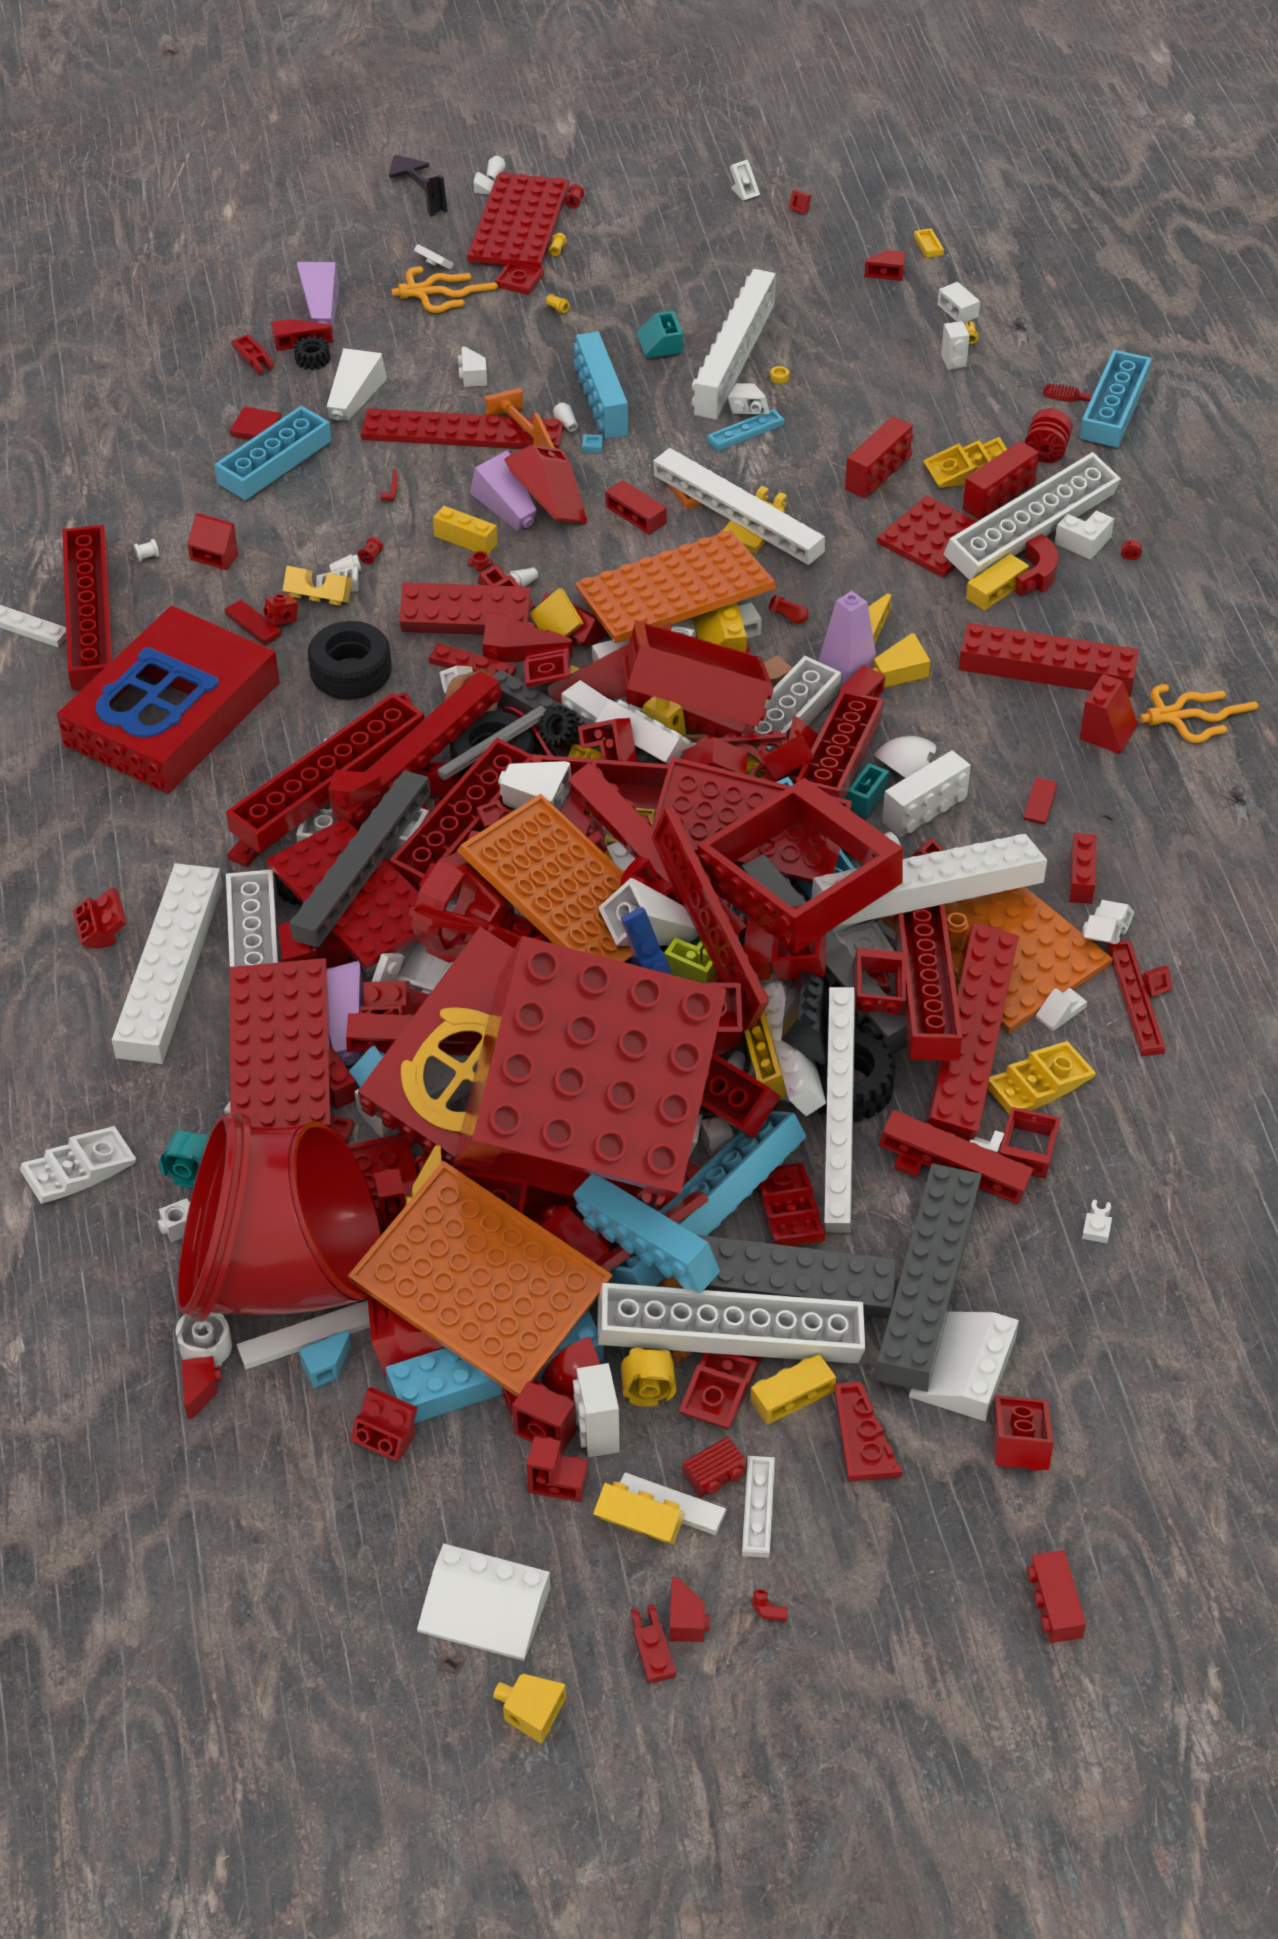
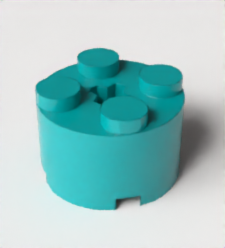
(183, 1157)

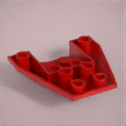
(549, 480)
(395, 1337)

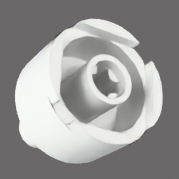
(204, 1338)

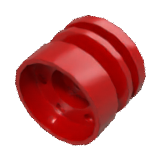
(1049, 434)

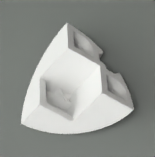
(906, 754)

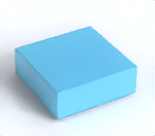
(592, 443)

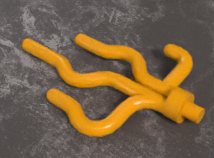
(424, 288)
(1174, 714)

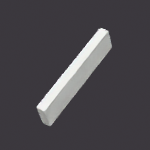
(758, 1507)
(697, 1512)

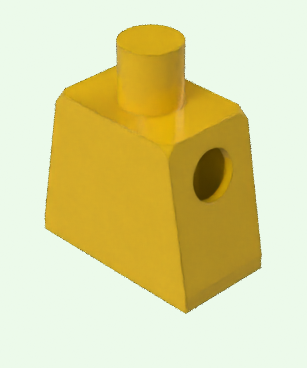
(667, 713)
(531, 1704)

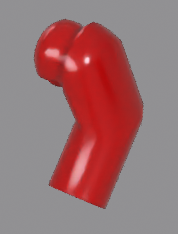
(766, 1609)

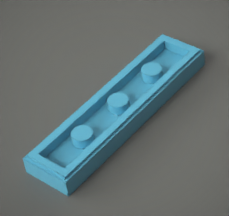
(745, 430)

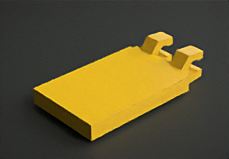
(747, 538)

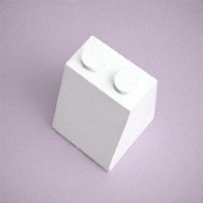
(527, 780)

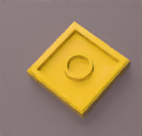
(557, 614)

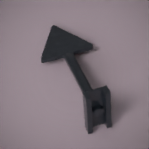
(433, 186)

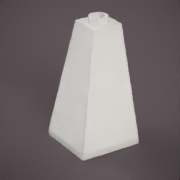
(355, 382)
(665, 915)

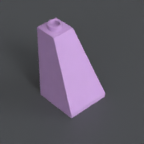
(320, 290)
(503, 492)
(849, 637)
(344, 997)

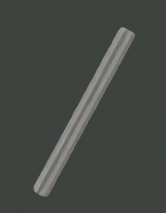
(504, 734)

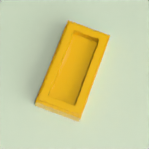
(928, 243)

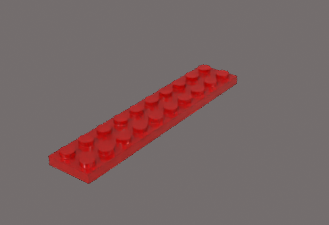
(453, 429)
(708, 915)

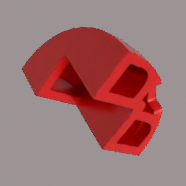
(644, 872)
(562, 1369)

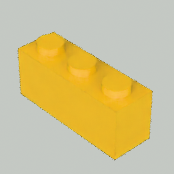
(465, 530)
(995, 582)
(792, 1389)
(639, 1512)

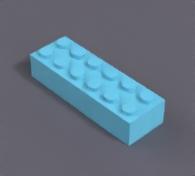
(601, 385)
(1115, 398)
(273, 452)
(646, 1233)

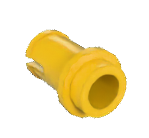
(558, 241)
(562, 305)
(974, 336)

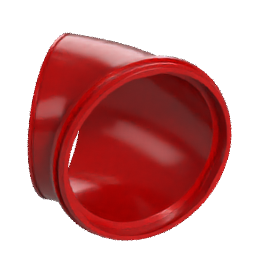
(274, 1222)

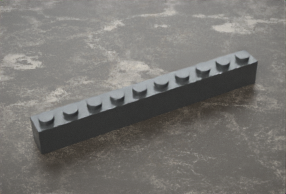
(526, 699)
(360, 859)

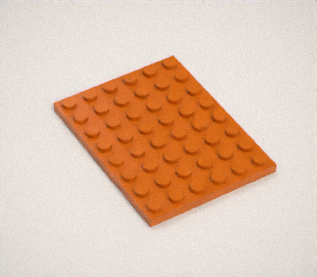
(675, 585)
(550, 875)
(1046, 955)
(480, 1278)

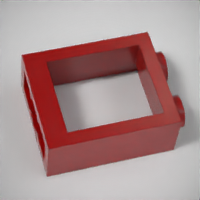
(885, 962)
(1043, 1124)

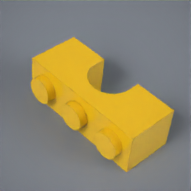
(299, 583)

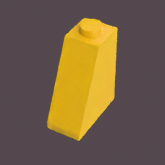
(903, 662)

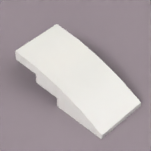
(78, 1165)

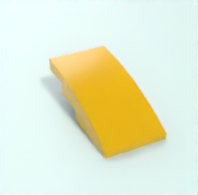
(956, 463)
(1040, 1078)

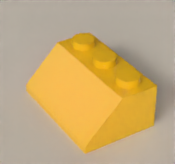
(722, 627)

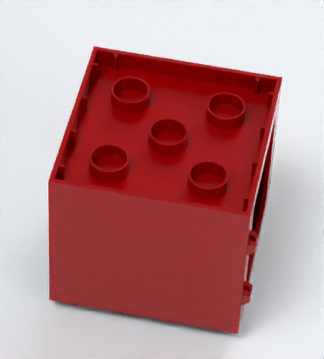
(589, 1074)

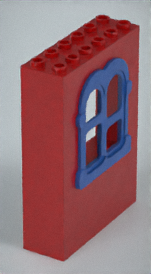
(211, 664)

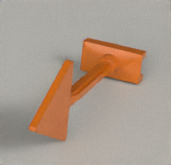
(509, 403)

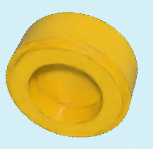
(779, 375)

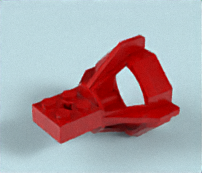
(478, 906)

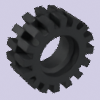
(312, 352)
(549, 726)

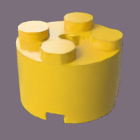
(648, 1377)

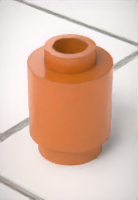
(957, 929)

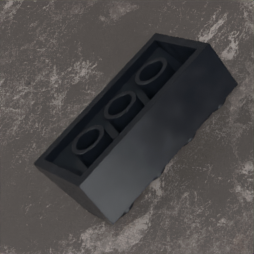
(807, 1016)

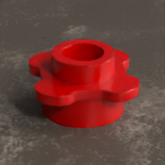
(480, 560)

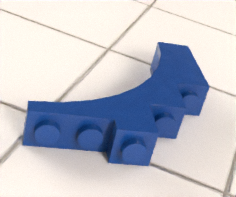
(643, 942)

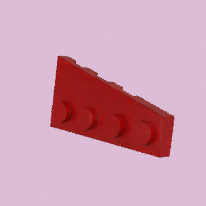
(862, 1436)

